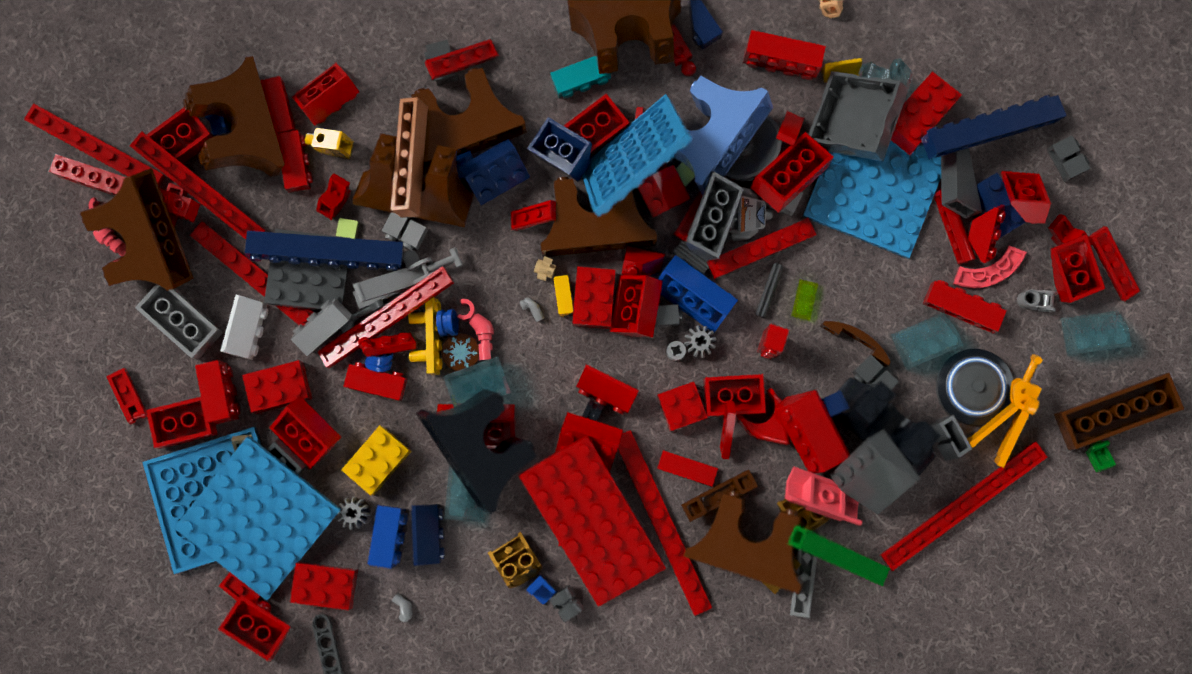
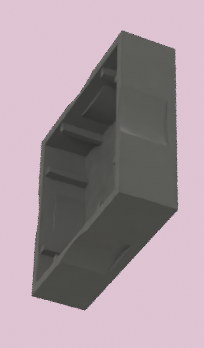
(858, 115)

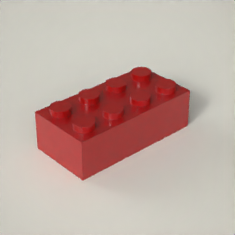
(784, 55)
(923, 111)
(791, 172)

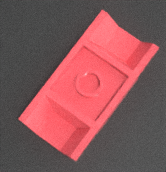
(820, 496)

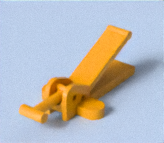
(1024, 401)

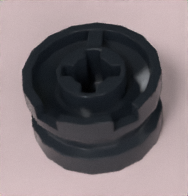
(593, 410)

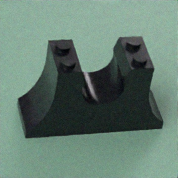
(873, 412)
(460, 439)

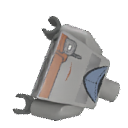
(749, 217)

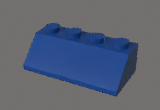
(695, 294)

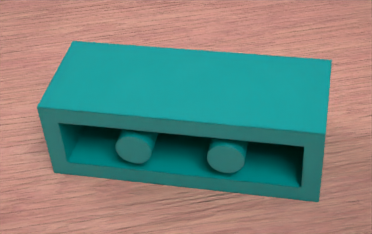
(578, 77)

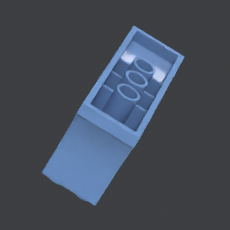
(731, 127)

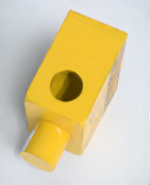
(330, 142)

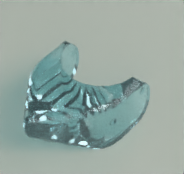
(898, 71)

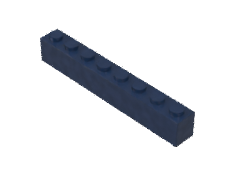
(992, 127)
(324, 250)

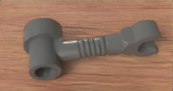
(356, 316)

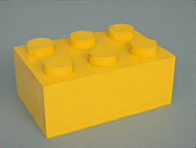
(376, 460)

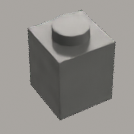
(668, 316)

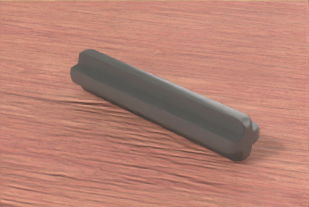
(769, 290)

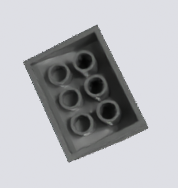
(875, 473)

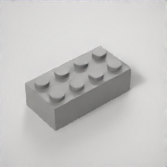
(179, 320)

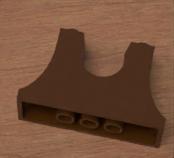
(613, 22)
(244, 106)
(477, 128)
(442, 192)
(148, 232)
(584, 232)
(732, 550)

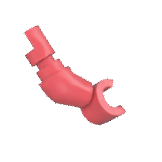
(106, 235)
(482, 327)

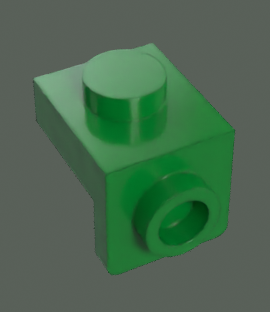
(1100, 456)

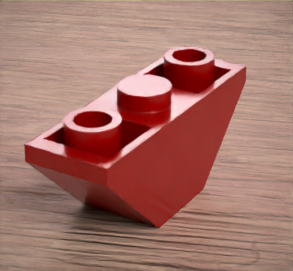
(985, 232)

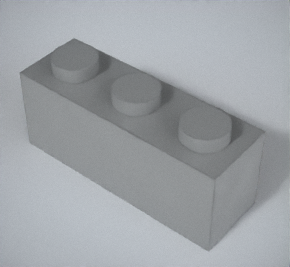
(320, 326)

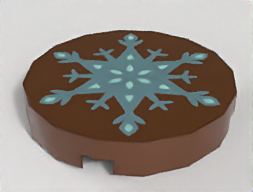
(460, 352)

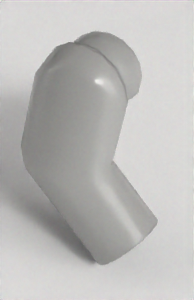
(534, 307)
(405, 607)

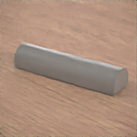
(802, 602)

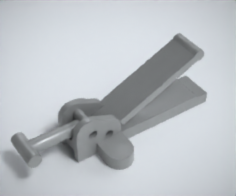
(400, 280)

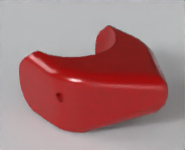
(772, 429)

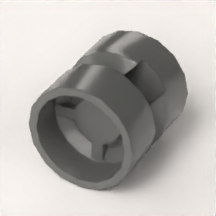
(566, 603)

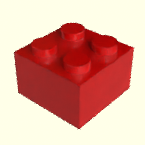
(682, 406)

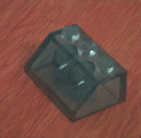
(1095, 333)
(926, 340)
(471, 380)
(459, 502)

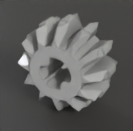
(704, 347)
(351, 520)

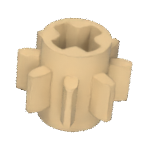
(545, 268)

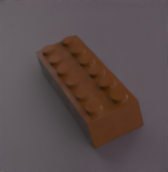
(1118, 411)

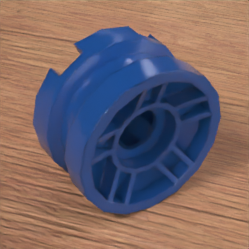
(447, 323)
(379, 363)

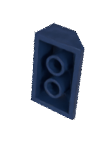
(562, 149)
(992, 194)
(427, 534)

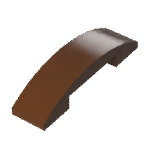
(878, 352)
(711, 498)

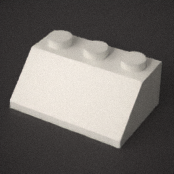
(244, 327)

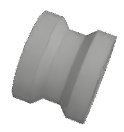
(675, 354)

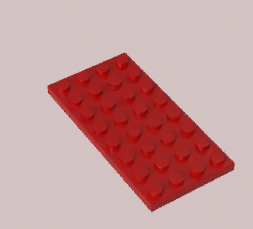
(592, 520)

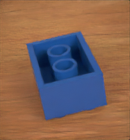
(387, 536)

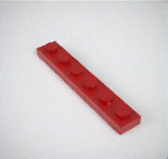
(761, 248)

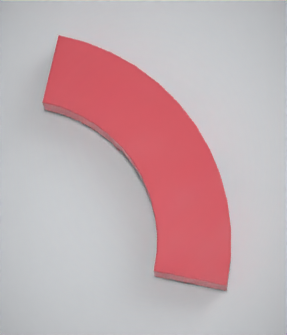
(992, 274)

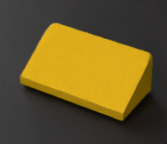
(847, 66)
(563, 295)

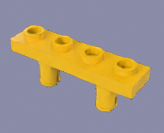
(433, 343)

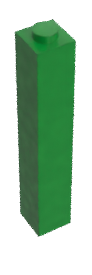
(838, 555)

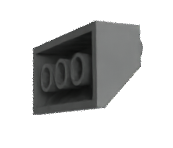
(713, 217)

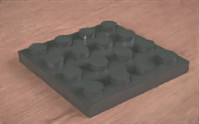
(304, 284)

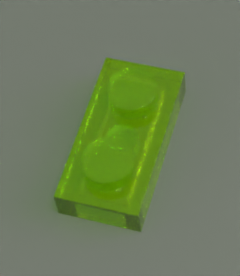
(804, 300)

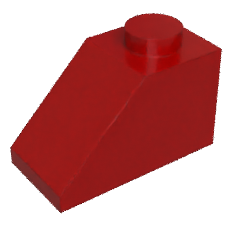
(641, 262)

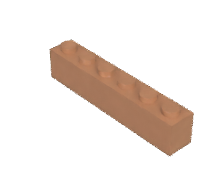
(409, 157)

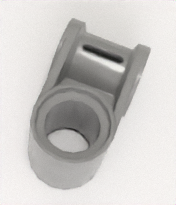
(1040, 300)

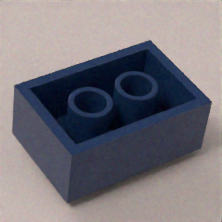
(494, 172)

